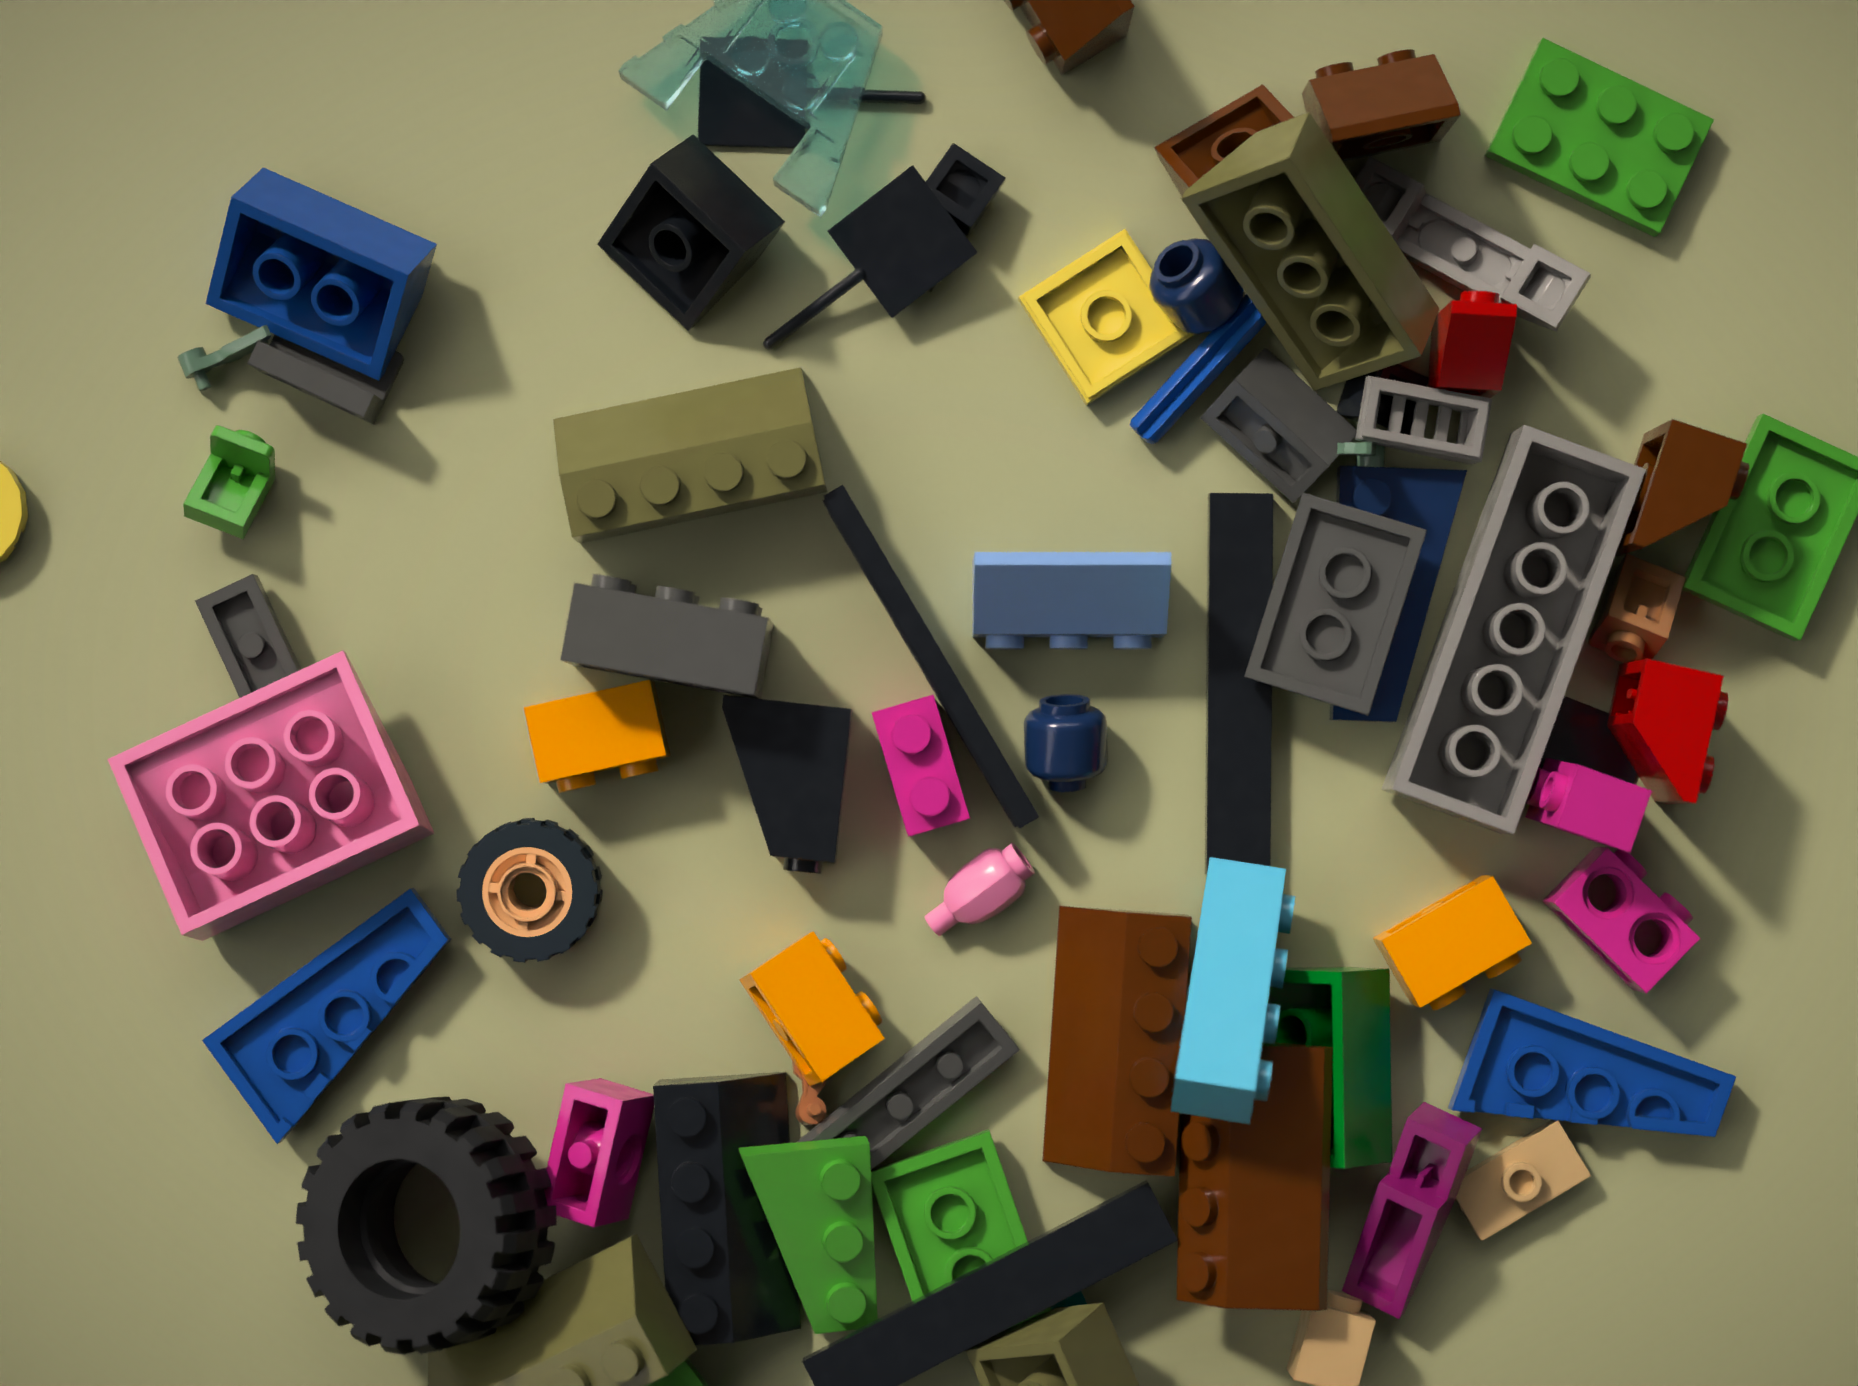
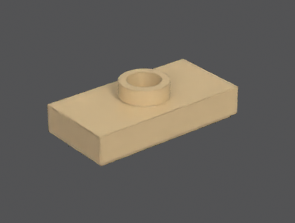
(1519, 1179)

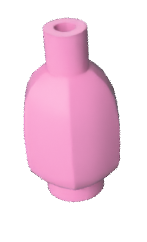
(982, 888)

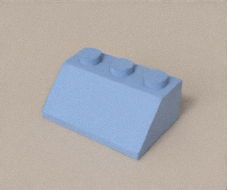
(1070, 598)

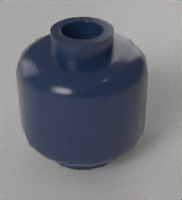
(1195, 286)
(1065, 742)

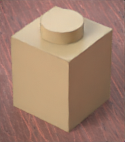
(1332, 1343)

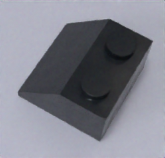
(689, 231)

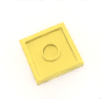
(1102, 317)

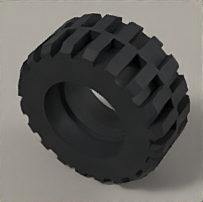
(354, 1238)

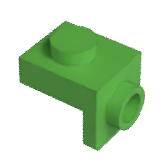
(232, 481)

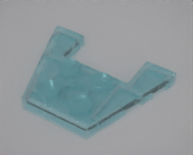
(792, 53)

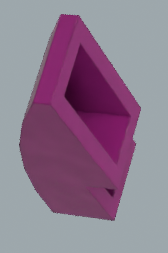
(1411, 1208)

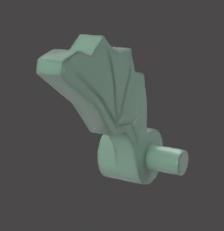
(196, 362)
(1367, 453)

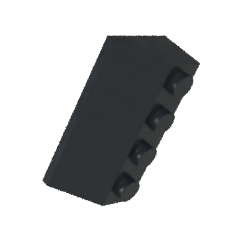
(715, 1235)

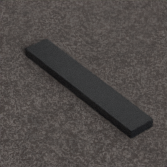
(929, 657)
(1237, 706)
(997, 1294)

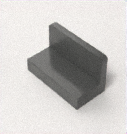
(326, 378)
(1279, 424)

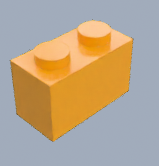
(597, 734)
(1453, 942)
(814, 1007)

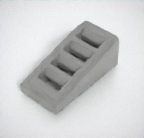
(1472, 425)

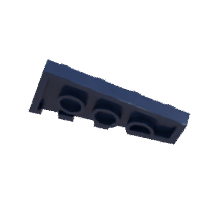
(1419, 499)

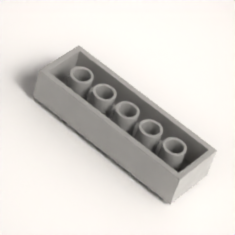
(1513, 629)

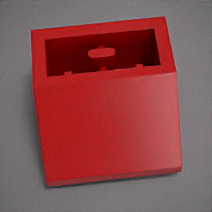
(1665, 726)

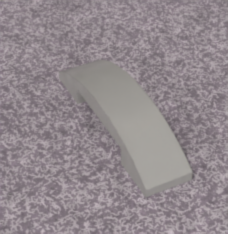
(1470, 251)

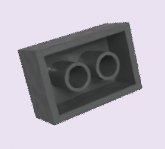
(668, 636)

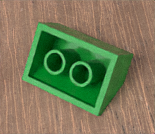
(1352, 1014)

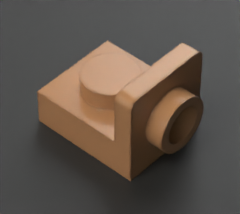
(1638, 611)

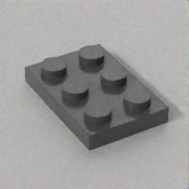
(1335, 603)

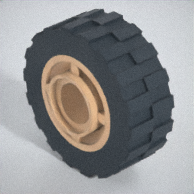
(496, 912)

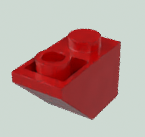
(1471, 344)

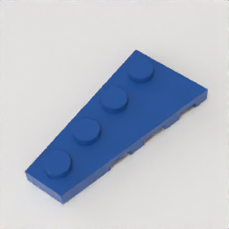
(317, 1019)
(1564, 1069)

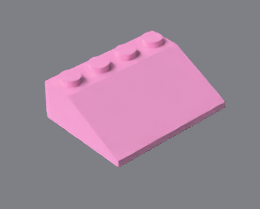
(269, 797)

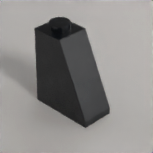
(794, 773)

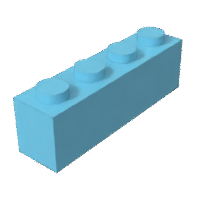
(1230, 989)

